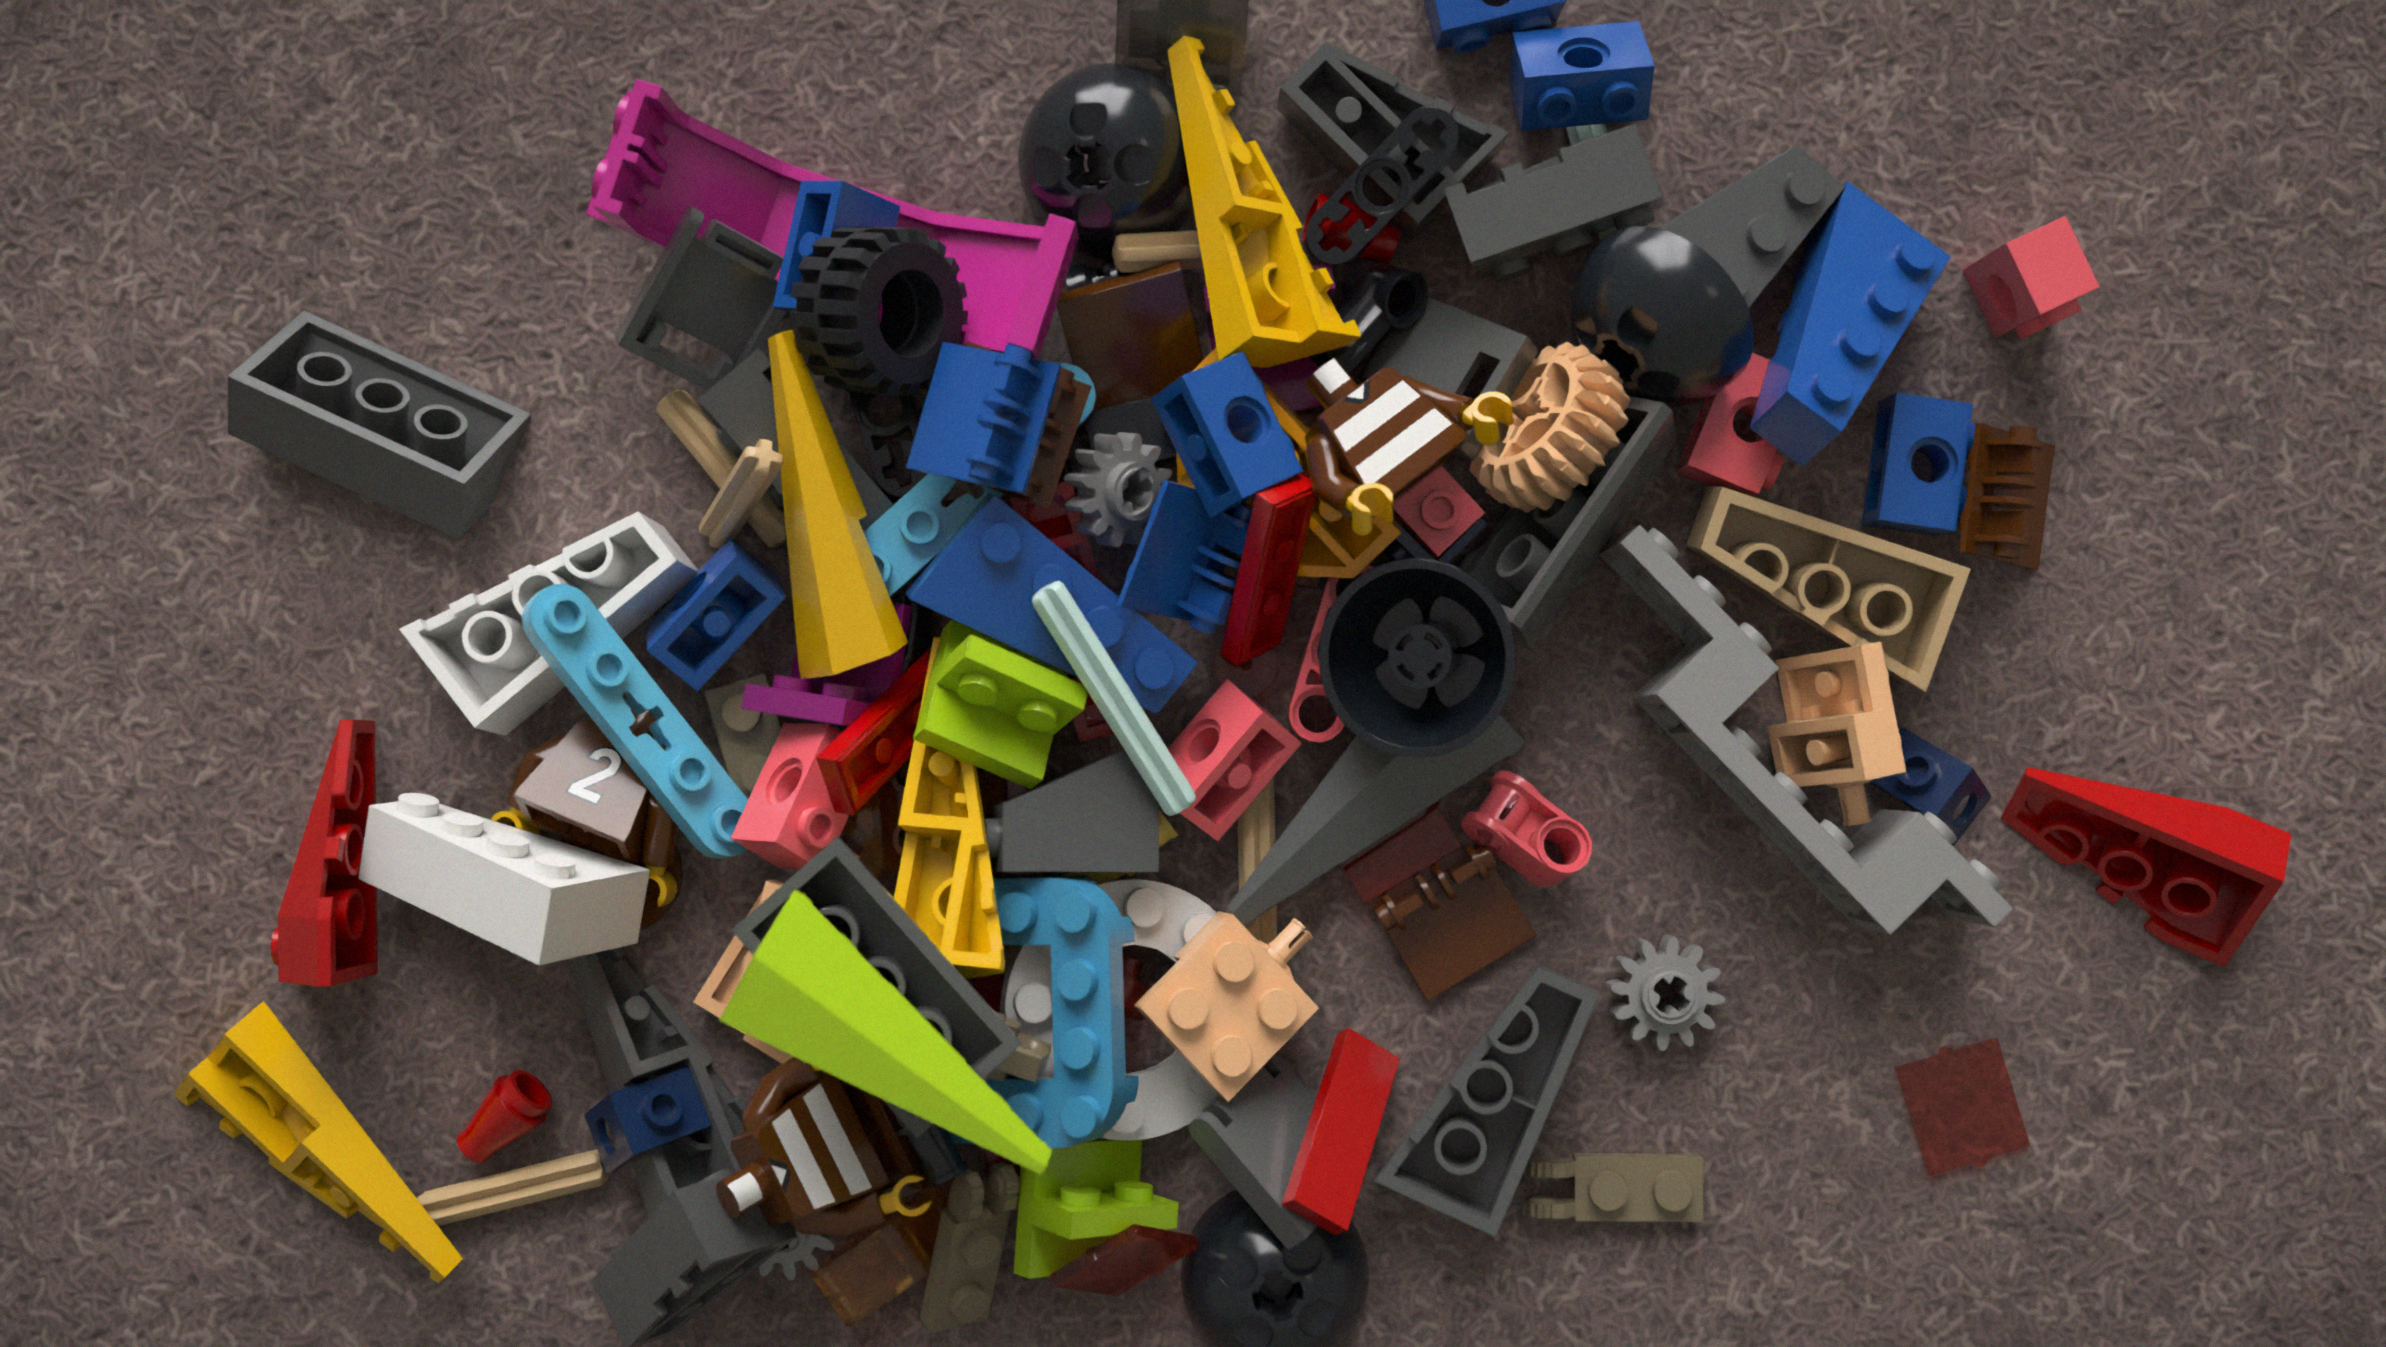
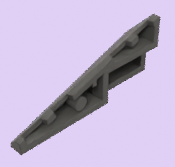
(1359, 807)
(643, 1039)

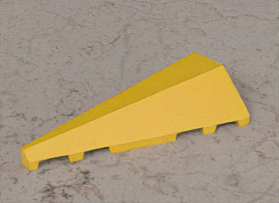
(1253, 264)
(835, 584)
(946, 859)
(293, 1115)

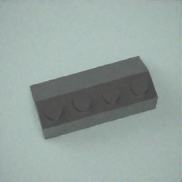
(375, 422)
(1543, 555)
(898, 950)

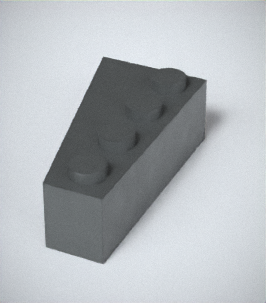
(1495, 1103)

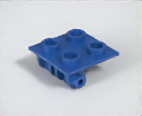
(984, 416)
(1185, 559)

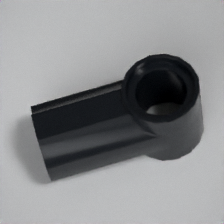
(1377, 299)

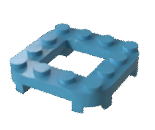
(1087, 1007)

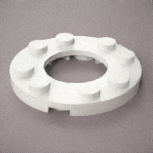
(1162, 920)

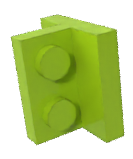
(995, 705)
(1082, 1202)

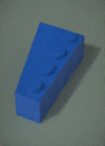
(1846, 314)
(989, 581)

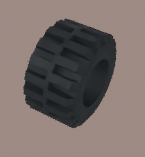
(841, 303)

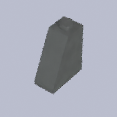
(1079, 822)

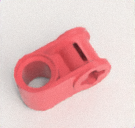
(1522, 829)

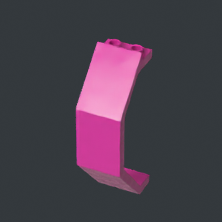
(672, 161)

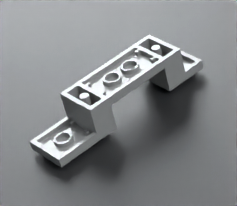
(1873, 875)

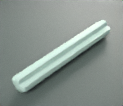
(1113, 698)

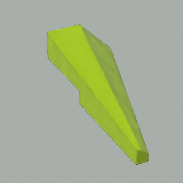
(836, 1012)

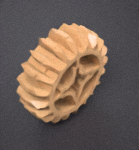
(1560, 431)

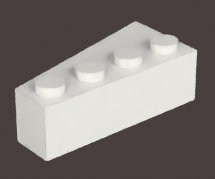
(481, 643)
(502, 881)

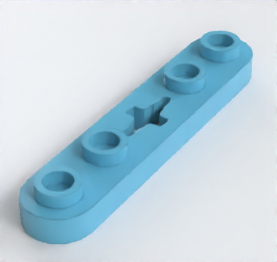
(918, 524)
(598, 672)

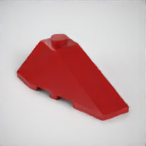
(2181, 860)
(328, 913)

